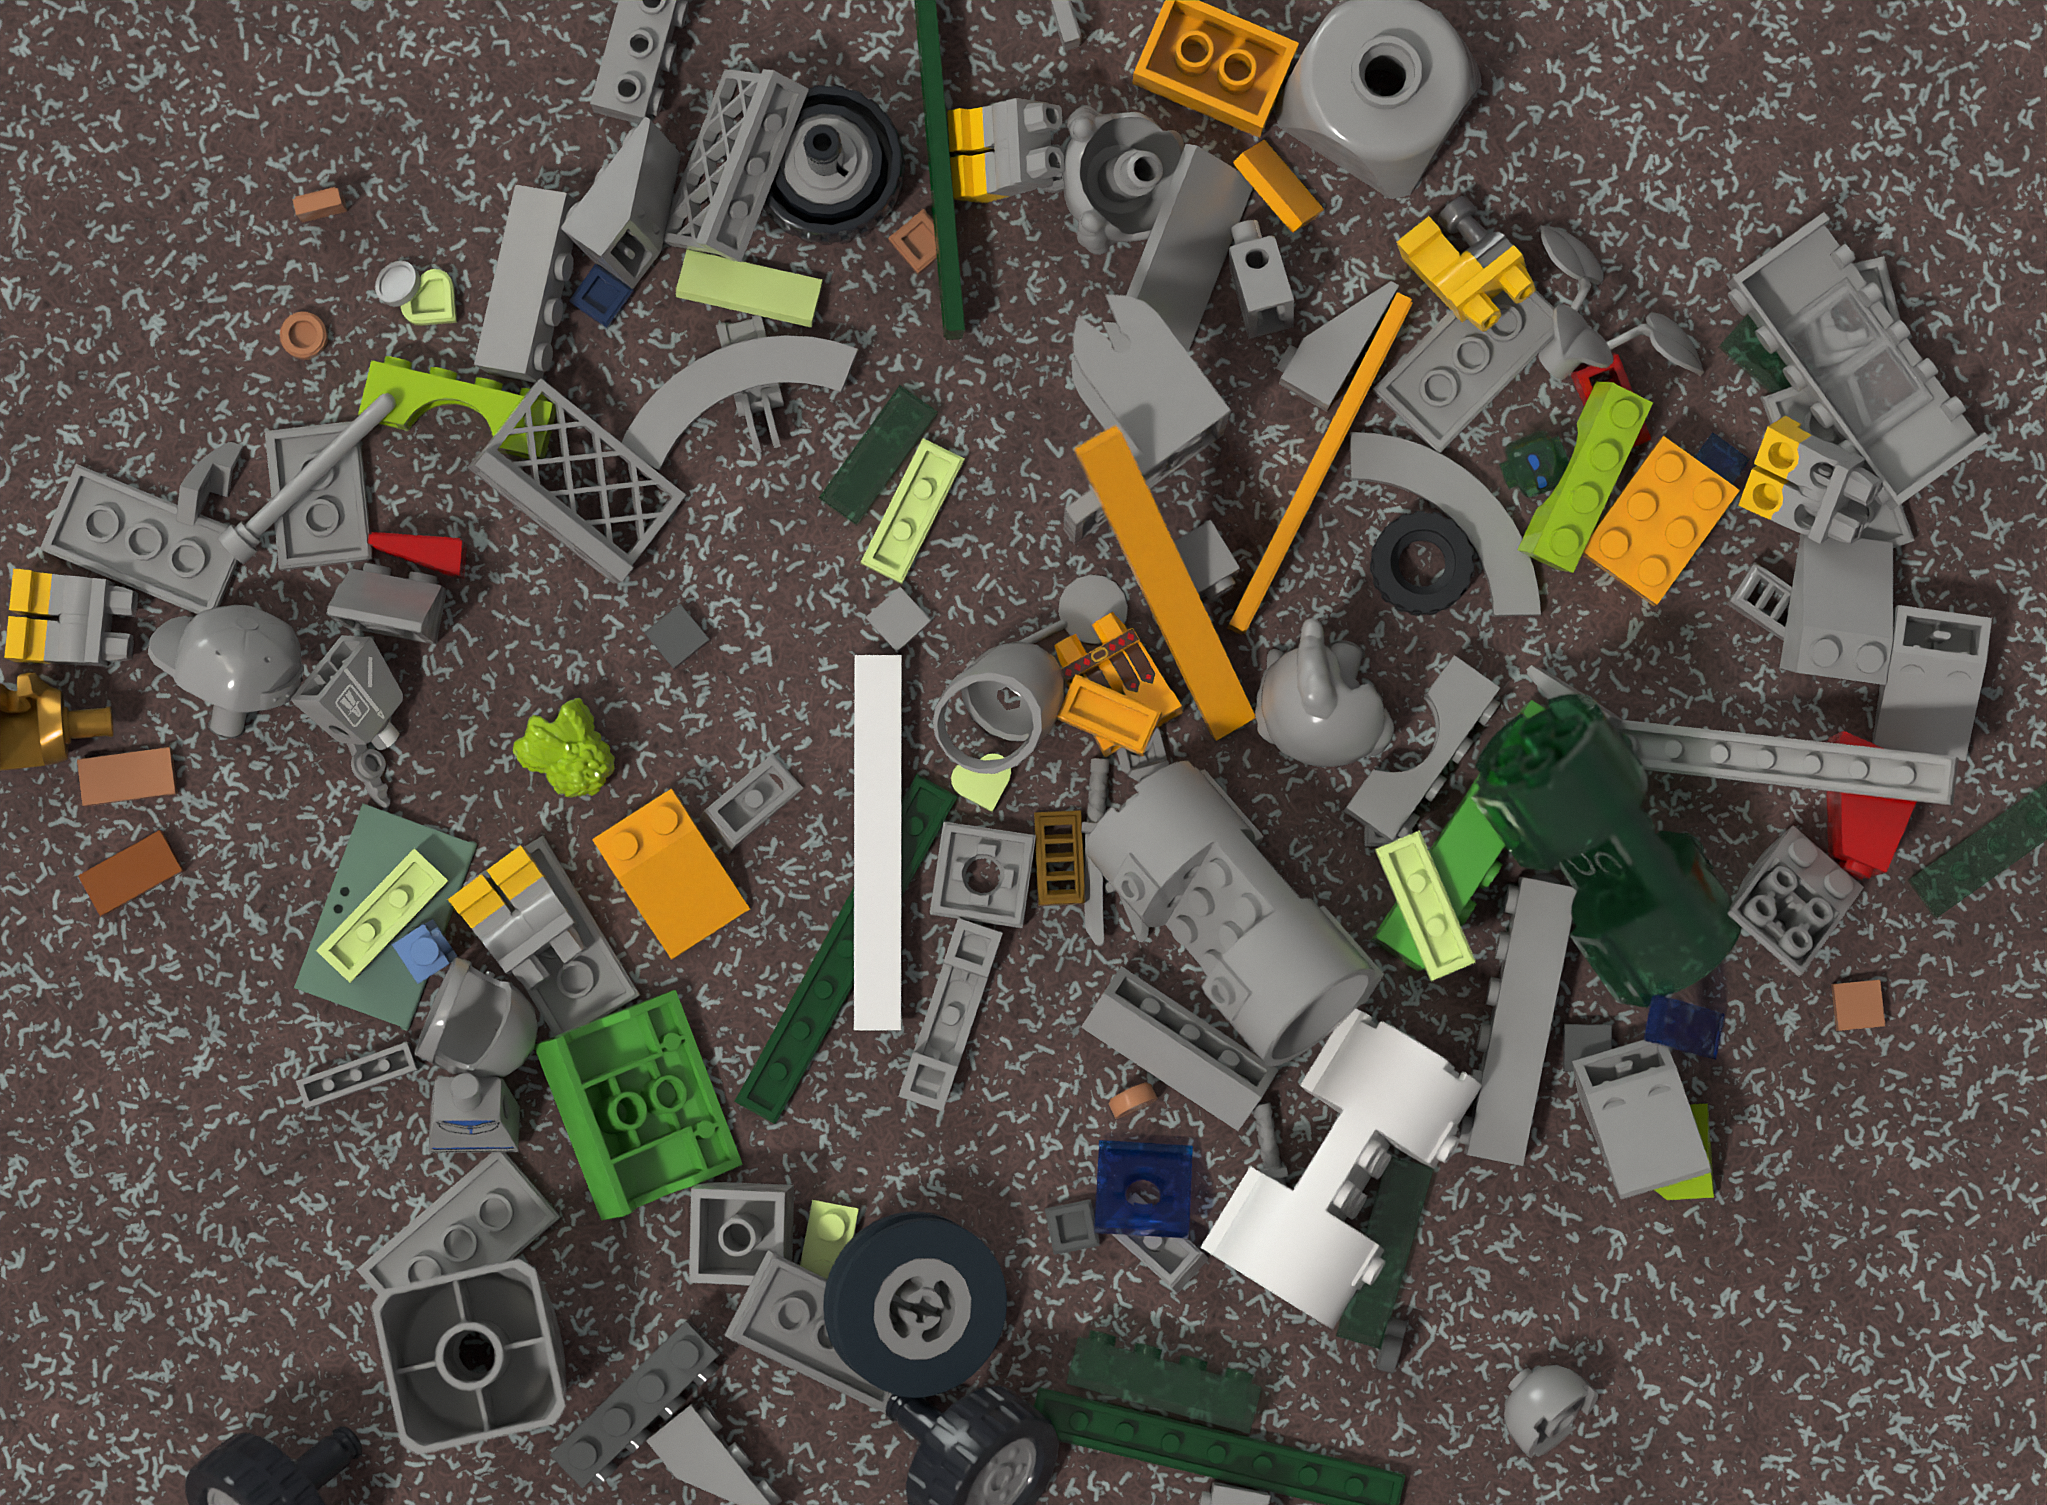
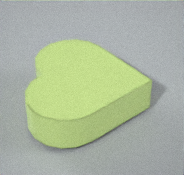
(433, 301)
(979, 787)

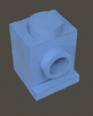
(425, 951)

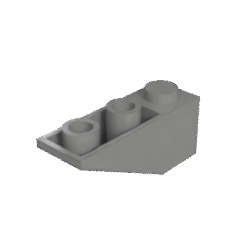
(703, 1459)

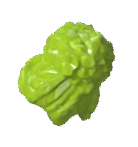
(566, 751)

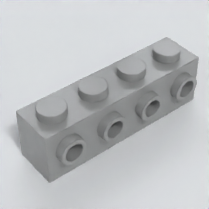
(636, 57)
(527, 286)
(1178, 1050)

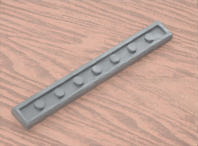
(1793, 762)

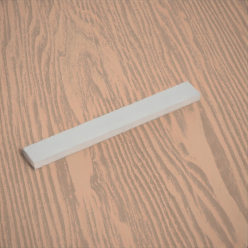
(877, 842)

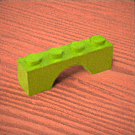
(420, 392)
(1602, 447)

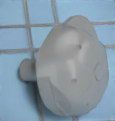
(231, 659)

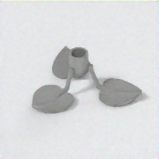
(1577, 341)

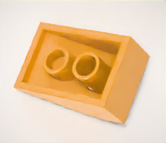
(671, 873)

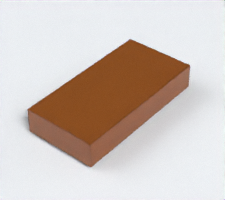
(131, 873)

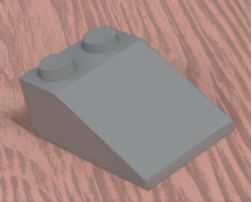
(389, 604)
(1841, 610)

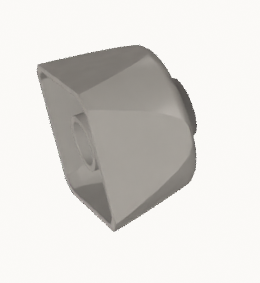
(1372, 135)
(431, 1390)

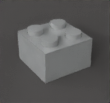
(735, 1229)

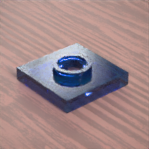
(1161, 1164)

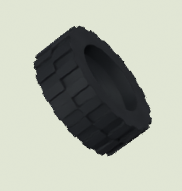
(1429, 528)

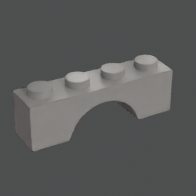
(1457, 702)

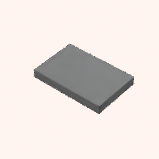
(332, 517)

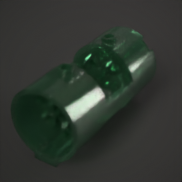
(1571, 798)

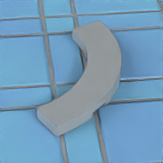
(726, 374)
(1463, 500)

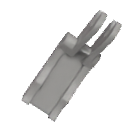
(757, 398)

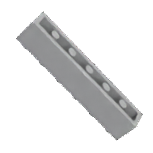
(1519, 1020)

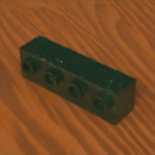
(1163, 1383)

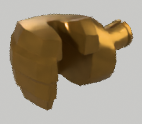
(40, 726)

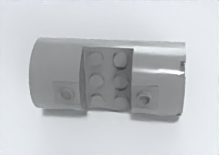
(1269, 958)

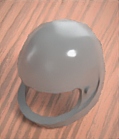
(1028, 673)
(463, 1022)

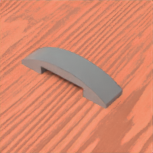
(950, 1015)

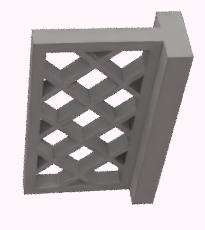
(753, 157)
(553, 514)

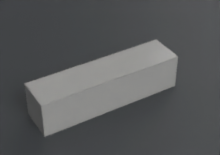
(357, 1075)

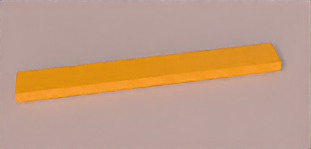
(1320, 464)
(1165, 581)

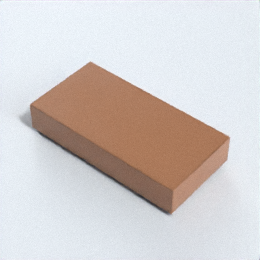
(127, 776)

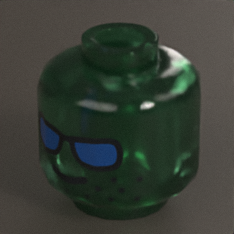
(1534, 463)

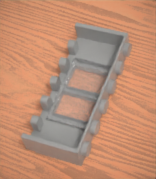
(1854, 362)

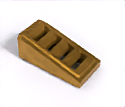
(1067, 896)

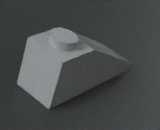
(1330, 352)

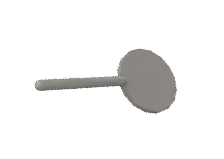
(1082, 605)

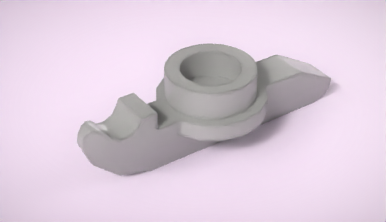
(368, 767)

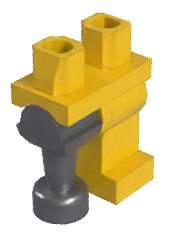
(1477, 275)

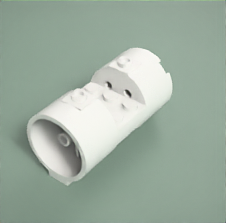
(1386, 1096)

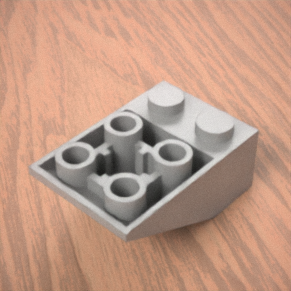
(628, 206)
(1932, 682)
(1793, 899)
(1640, 1117)

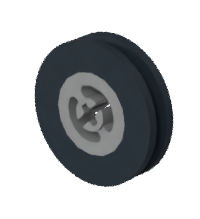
(924, 1349)

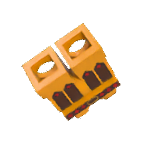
(1120, 666)

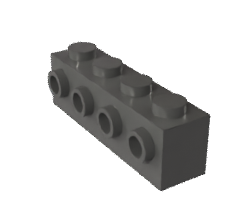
(628, 1411)

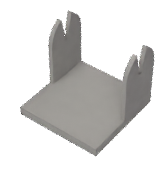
(1145, 390)

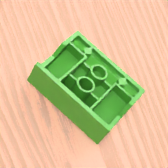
(638, 1105)

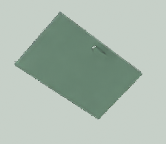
(372, 853)

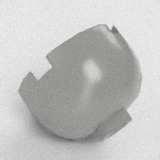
(1545, 1406)

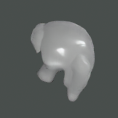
(1117, 175)
(1316, 705)

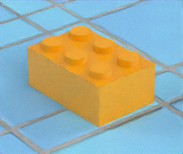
(1215, 64)
(1659, 521)

